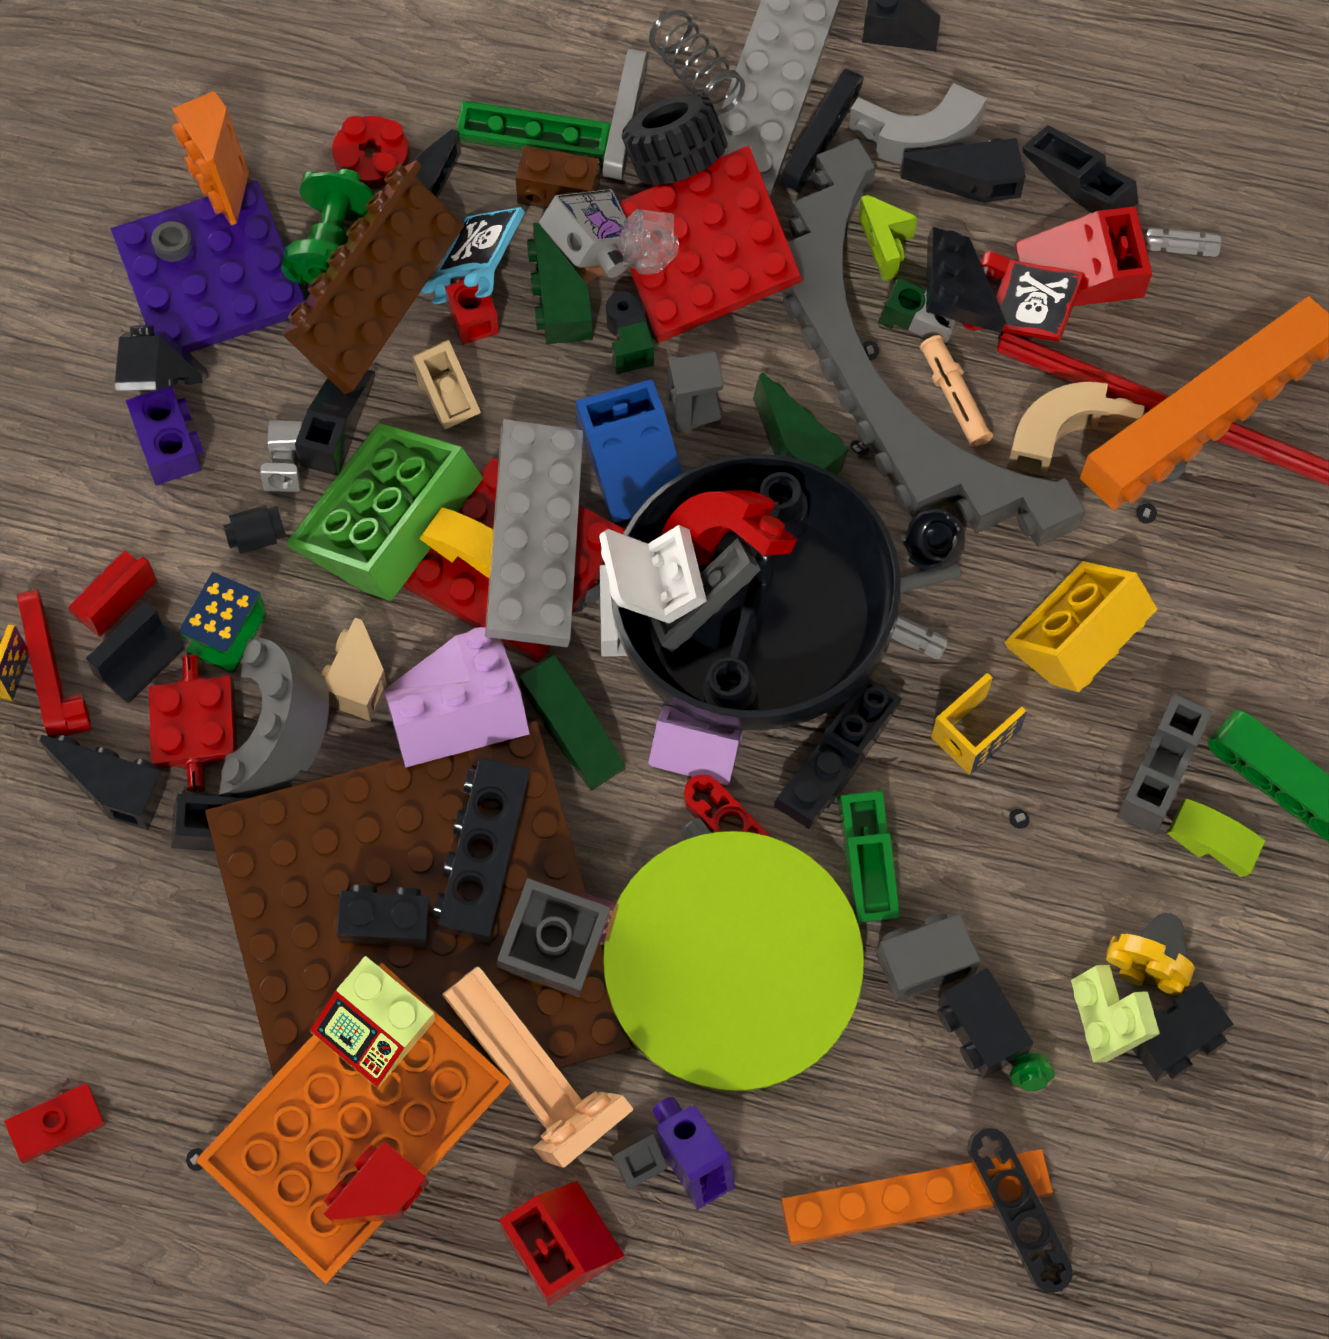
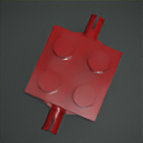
(192, 722)

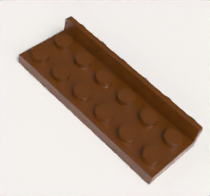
(373, 278)

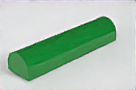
(518, 128)

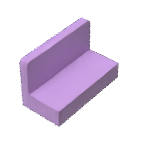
(694, 746)

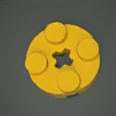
(1140, 956)

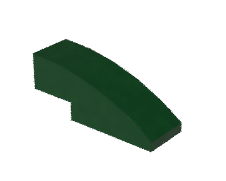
(571, 722)

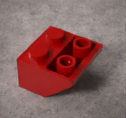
(379, 1191)
(560, 1240)

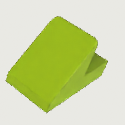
(884, 230)

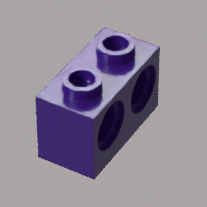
(163, 435)

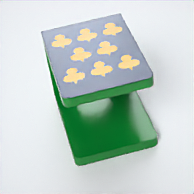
(223, 622)

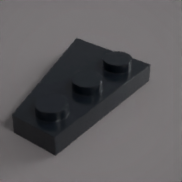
(958, 283)

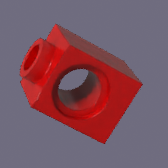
(471, 323)

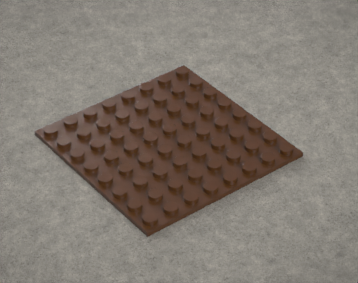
(392, 829)

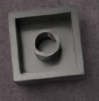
(553, 937)

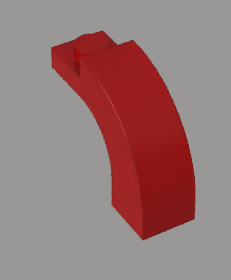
(742, 511)

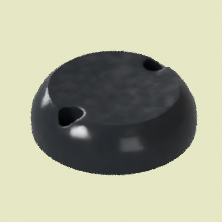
(801, 627)

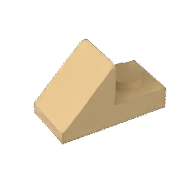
(445, 384)

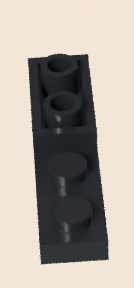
(838, 753)

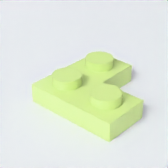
(1111, 1023)

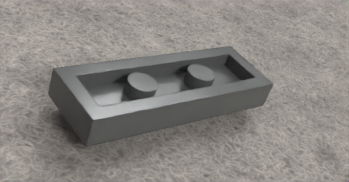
(720, 582)

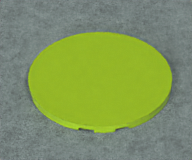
(733, 961)

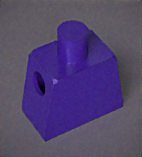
(693, 1152)

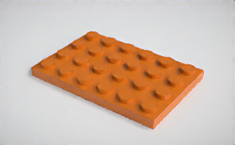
(323, 1115)

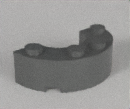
(289, 723)

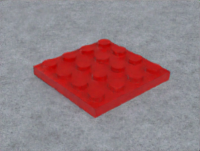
(727, 246)
(464, 590)

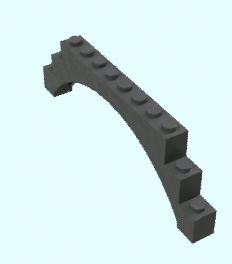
(920, 463)

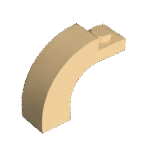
(1062, 412)

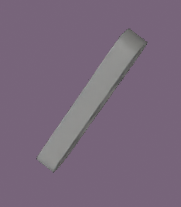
(625, 109)

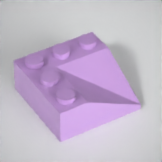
(456, 700)

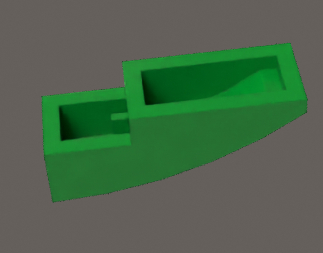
(868, 856)

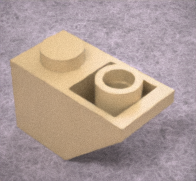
(356, 676)

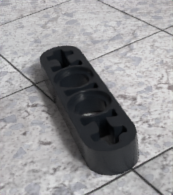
(822, 130)
(1024, 1206)

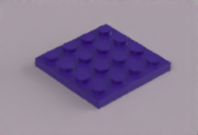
(224, 284)

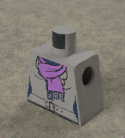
(587, 229)

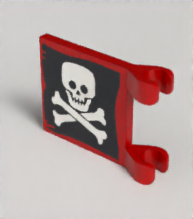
(1032, 296)

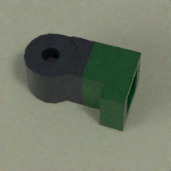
(628, 324)

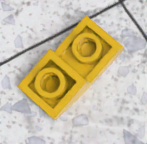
(460, 536)

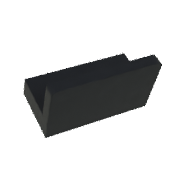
(135, 653)

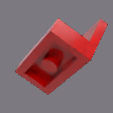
(113, 593)

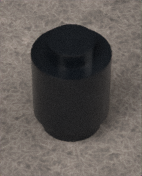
(254, 528)

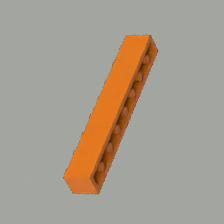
(1208, 405)

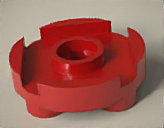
(367, 132)

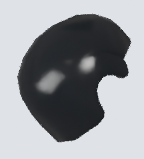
(934, 540)

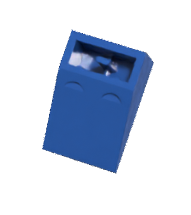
(628, 446)

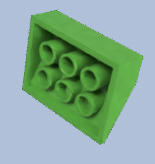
(381, 505)

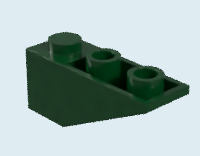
(563, 293)
(795, 430)

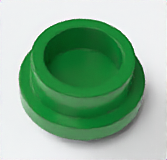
(1031, 1071)

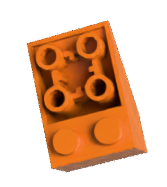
(213, 152)

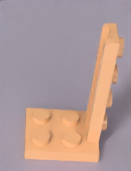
(568, 1120)

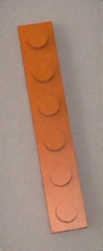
(904, 1199)

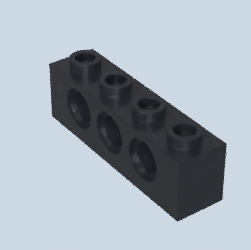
(477, 918)

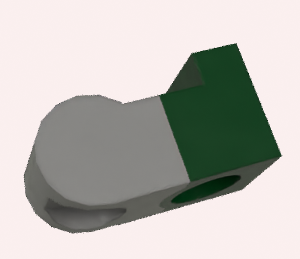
(908, 310)

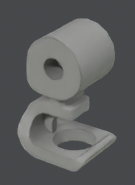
(282, 449)

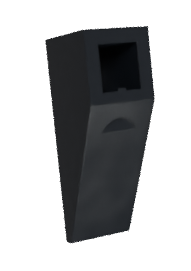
(974, 171)
(331, 425)
(116, 786)

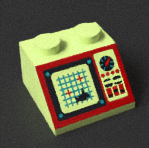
(372, 1022)

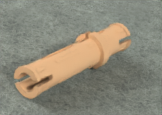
(949, 377)

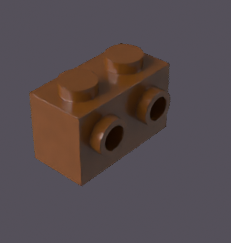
(553, 173)

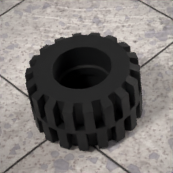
(674, 139)

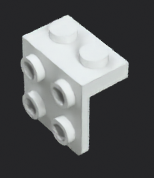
(654, 577)

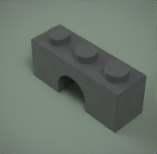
(1164, 764)

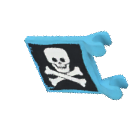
(476, 253)

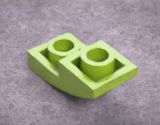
(1213, 833)

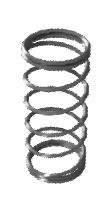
(715, 81)

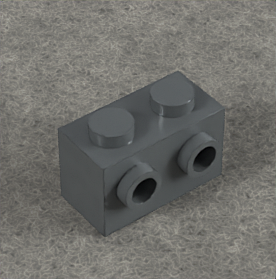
(927, 956)

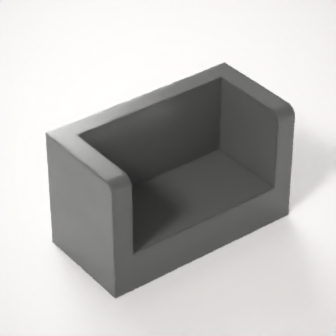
(692, 391)

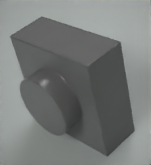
(638, 1157)

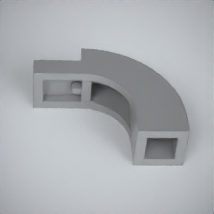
(949, 123)

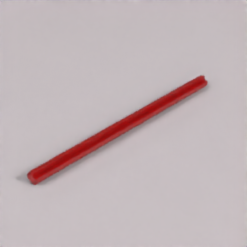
(1119, 387)

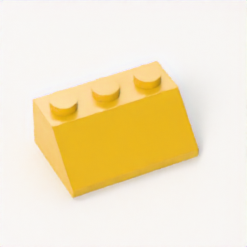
(1082, 624)

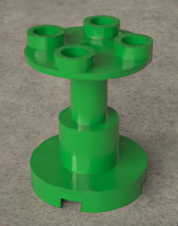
(338, 198)

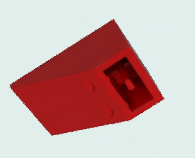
(1101, 245)

